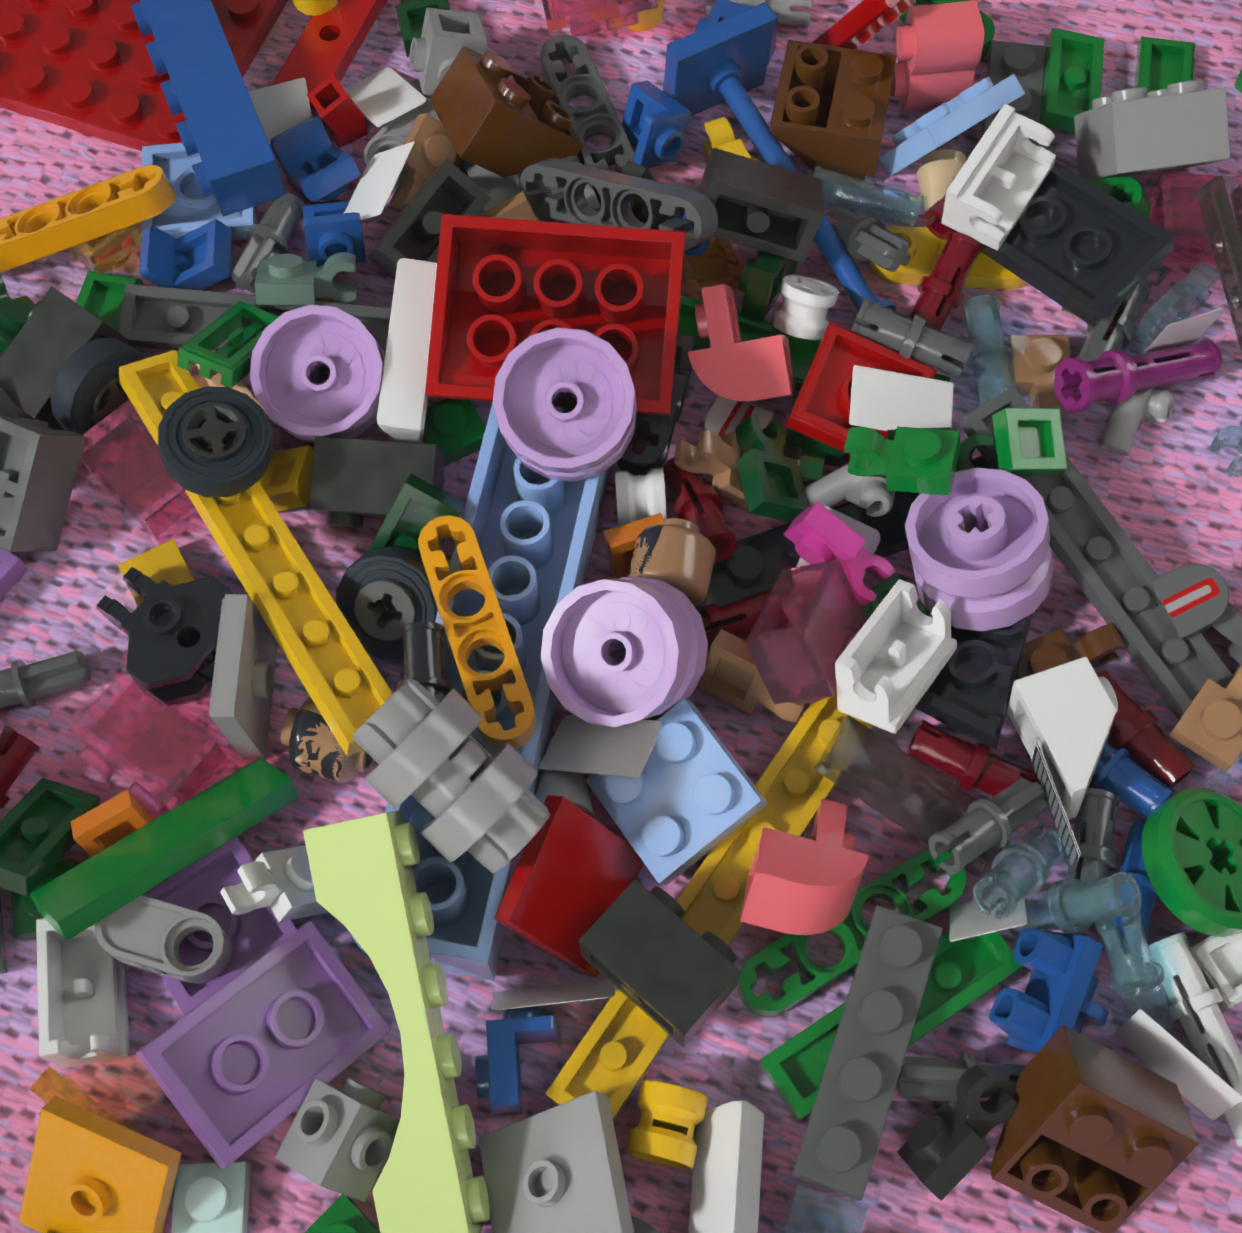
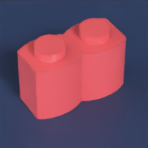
(937, 53)

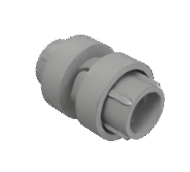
(473, 796)

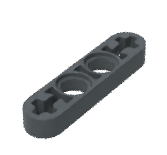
(587, 122)
(616, 195)

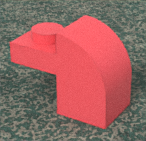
(737, 369)
(804, 882)

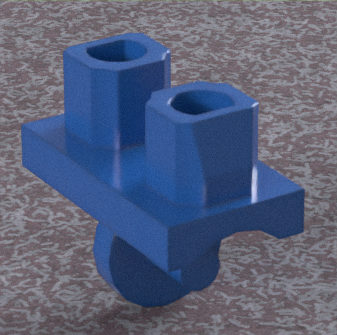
(1057, 990)

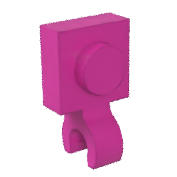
(825, 538)

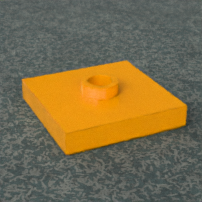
(95, 1175)

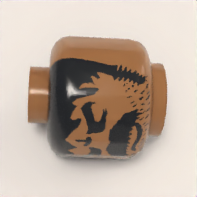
(677, 556)
(315, 748)

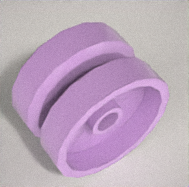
(294, 358)
(565, 367)
(982, 549)
(623, 650)

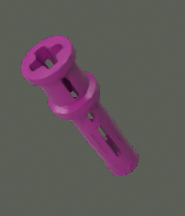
(1119, 375)

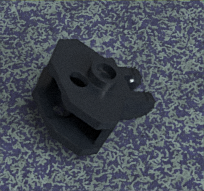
(170, 634)

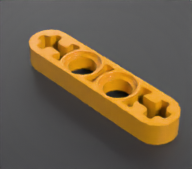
(84, 215)
(478, 630)

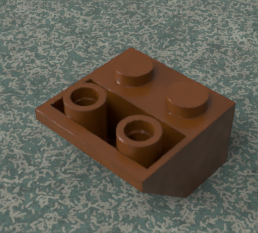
(833, 106)
(500, 115)
(1091, 1132)

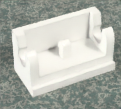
(999, 178)
(893, 659)
(79, 999)

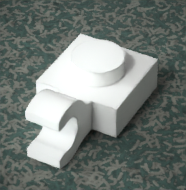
(278, 881)

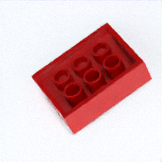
(529, 276)

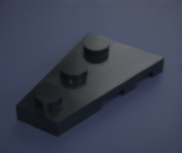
(977, 681)

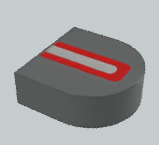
(1192, 597)

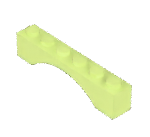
(369, 885)

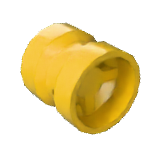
(672, 1110)

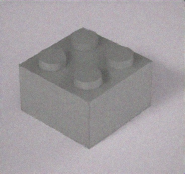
(1152, 131)

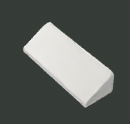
(404, 375)
(727, 1170)

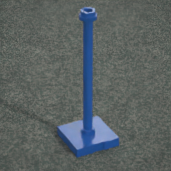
(723, 66)

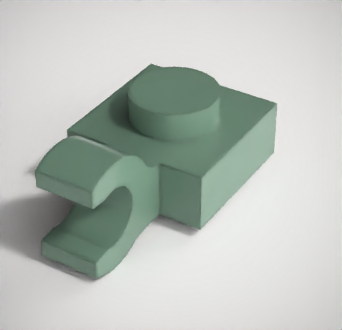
(295, 281)

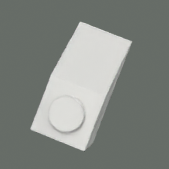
(1071, 720)

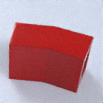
(338, 112)

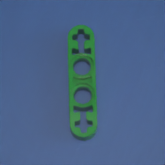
(850, 934)

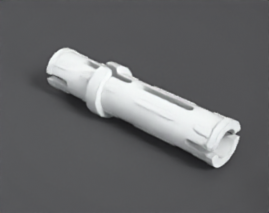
(1200, 1017)

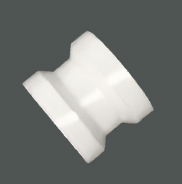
(804, 307)
(639, 495)

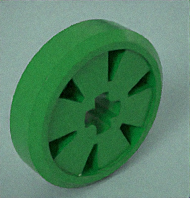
(1177, 854)

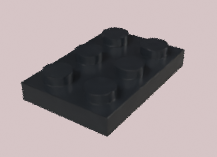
(1081, 246)

